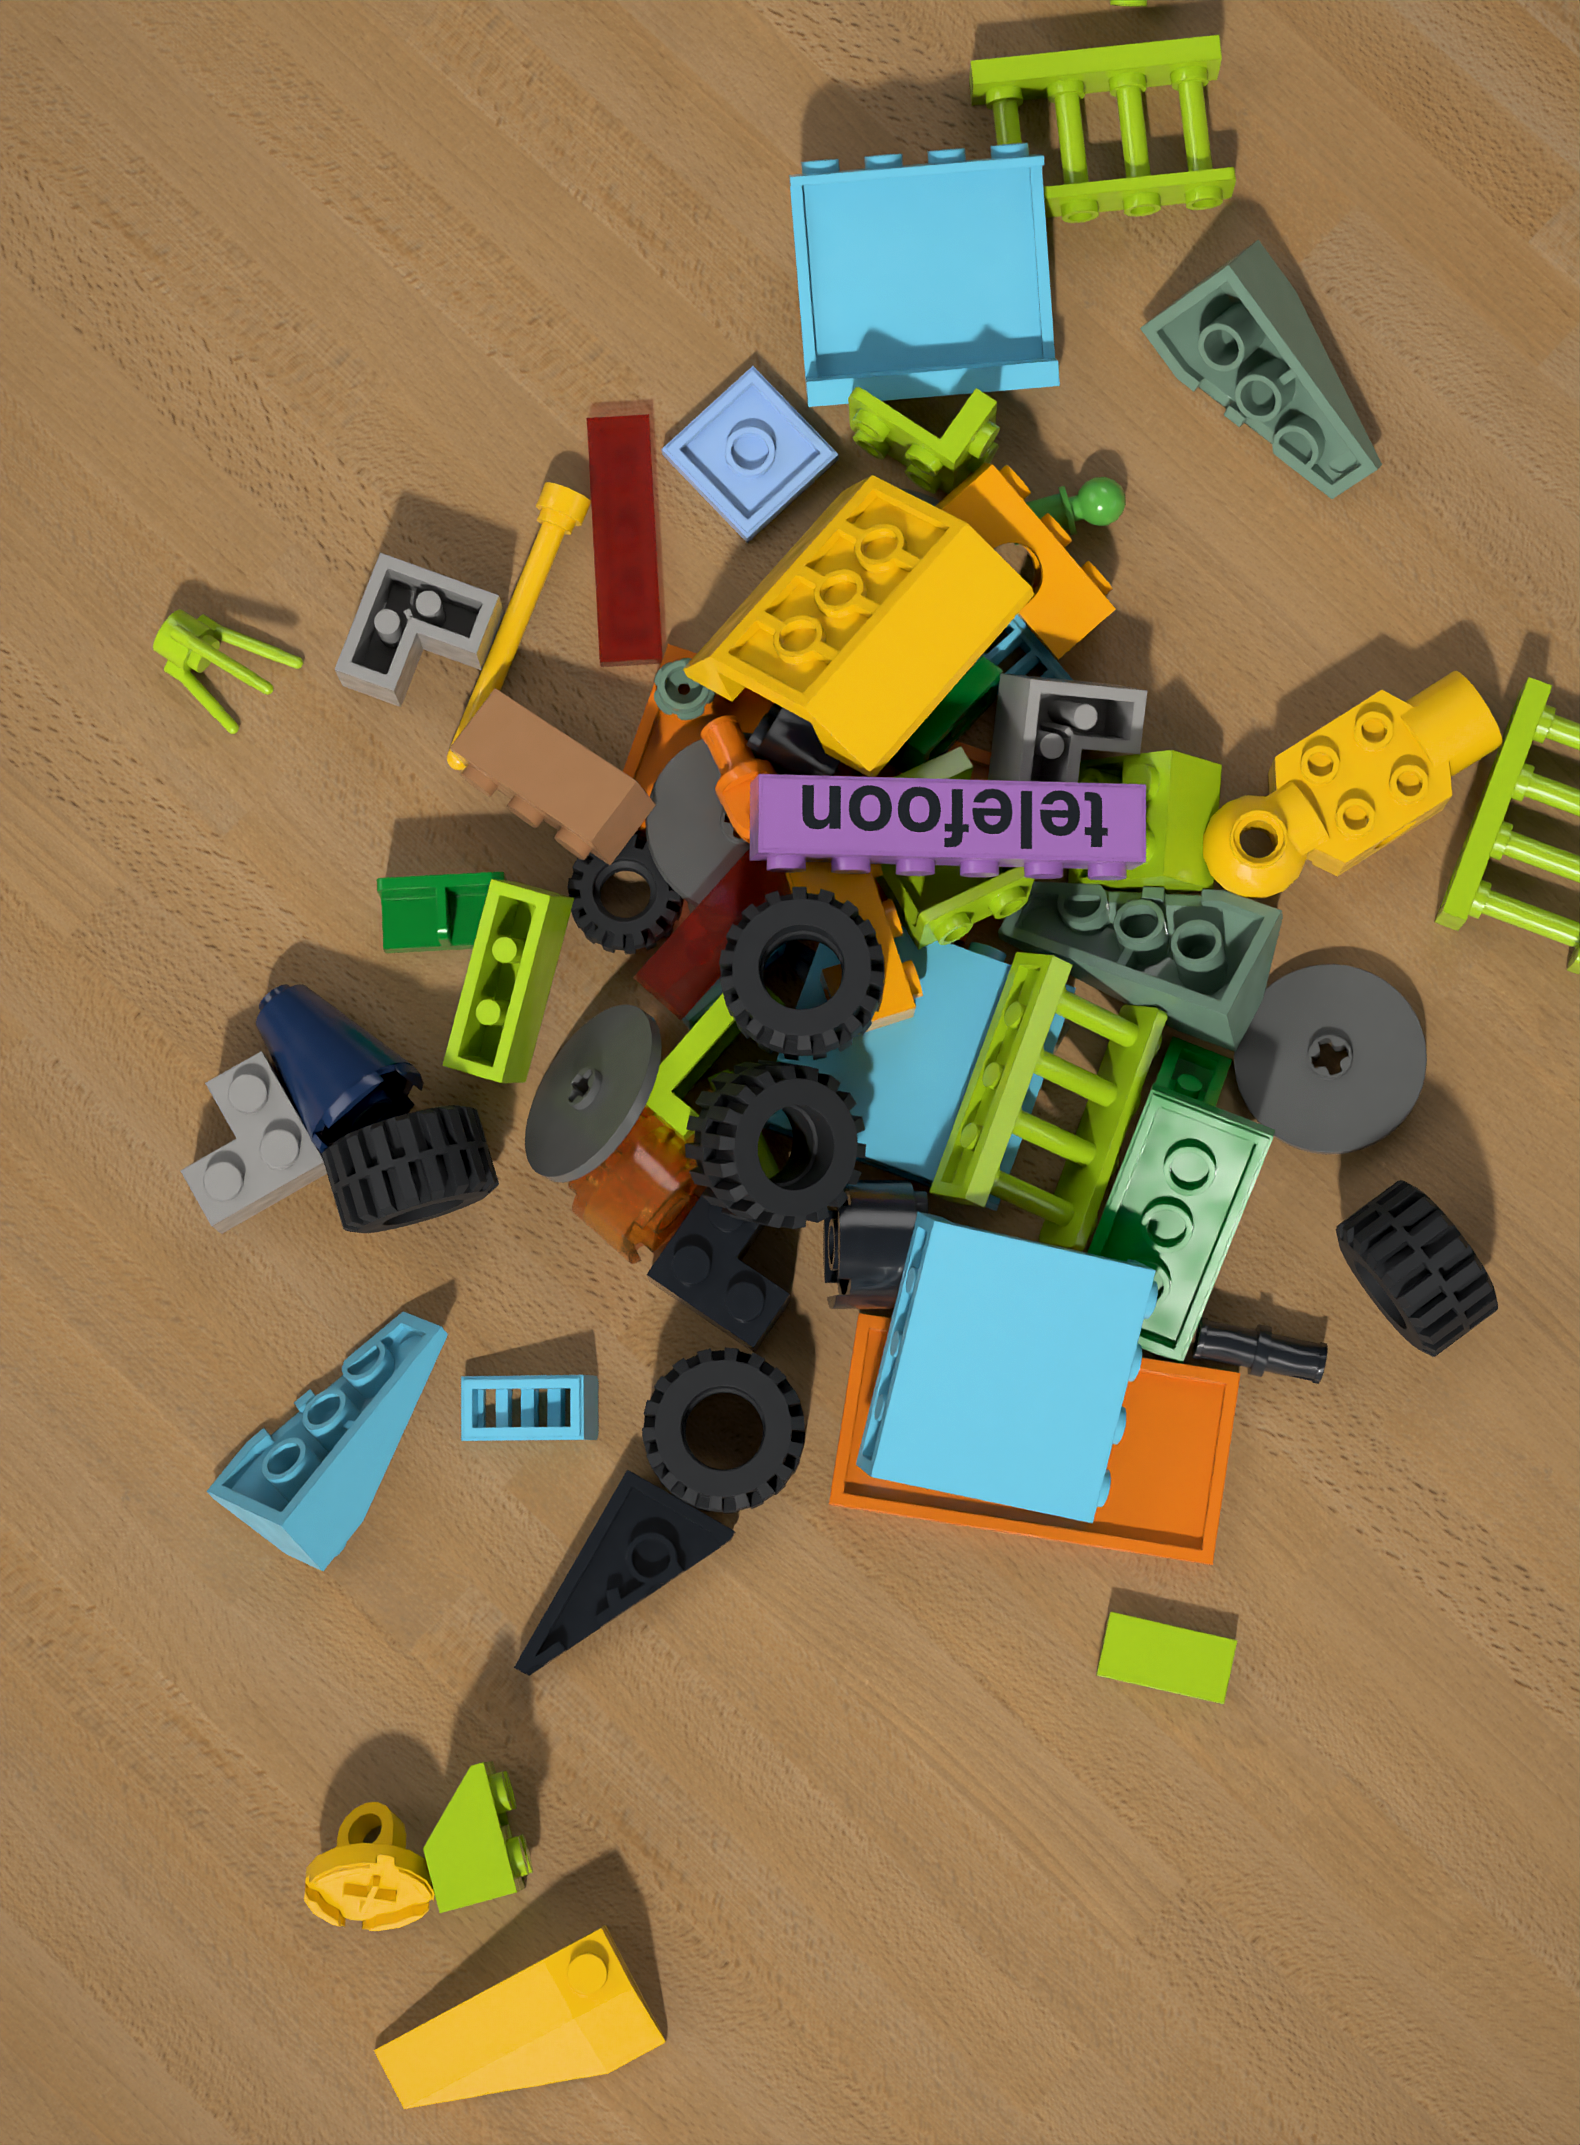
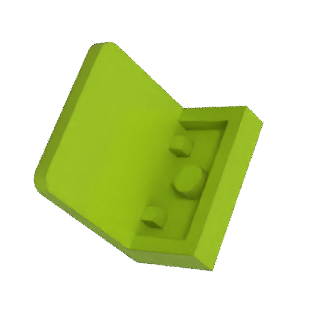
(929, 460)

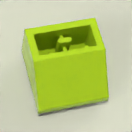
(1179, 805)
(473, 1846)

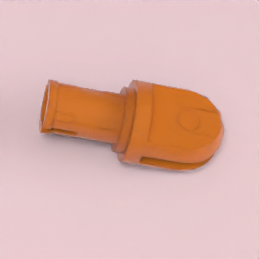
(737, 769)

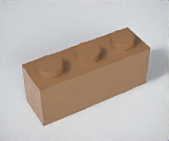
(551, 779)

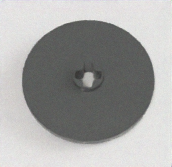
(688, 826)
(1375, 1082)
(593, 1093)

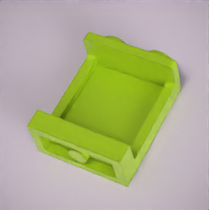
(947, 904)
(688, 1064)

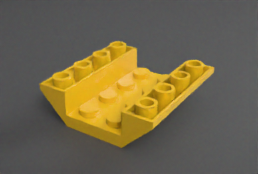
(866, 622)

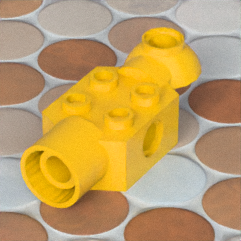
(1353, 786)

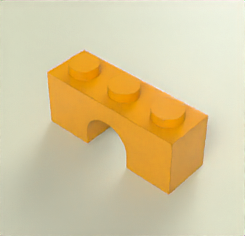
(1067, 597)
(901, 978)

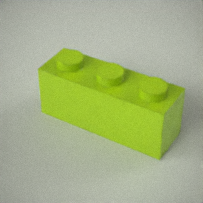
(508, 981)

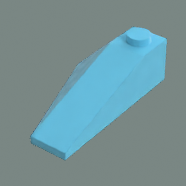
(322, 1467)

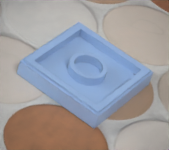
(750, 454)

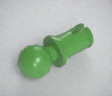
(1097, 502)

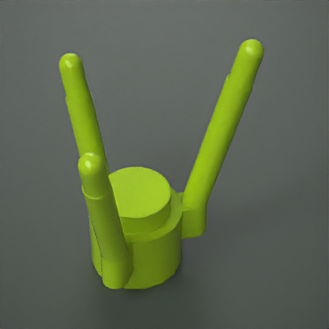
(192, 645)

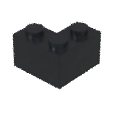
(707, 1275)

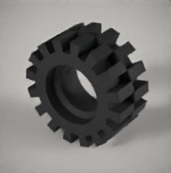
(614, 931)

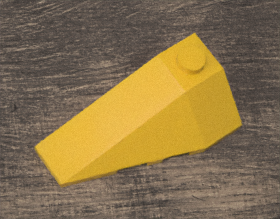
(541, 2026)

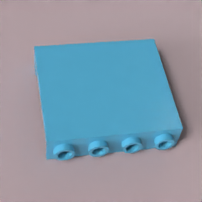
(923, 275)
(918, 1069)
(1006, 1369)

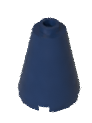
(332, 1065)

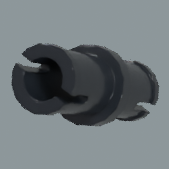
(1260, 1350)

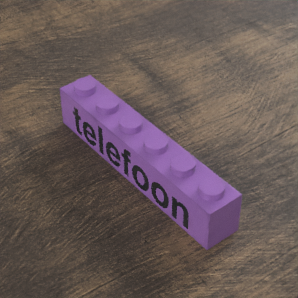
(947, 823)

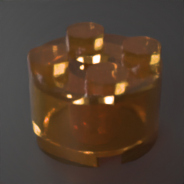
(638, 1190)

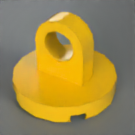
(369, 1881)

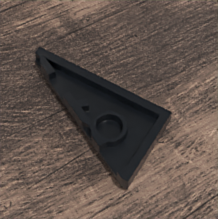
(630, 1554)

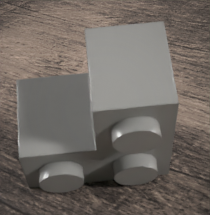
(410, 612)
(1050, 720)
(269, 1152)

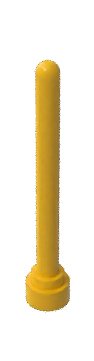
(559, 514)

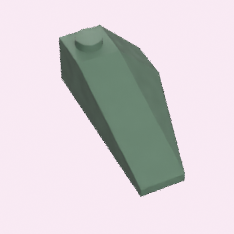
(1260, 358)
(1184, 954)

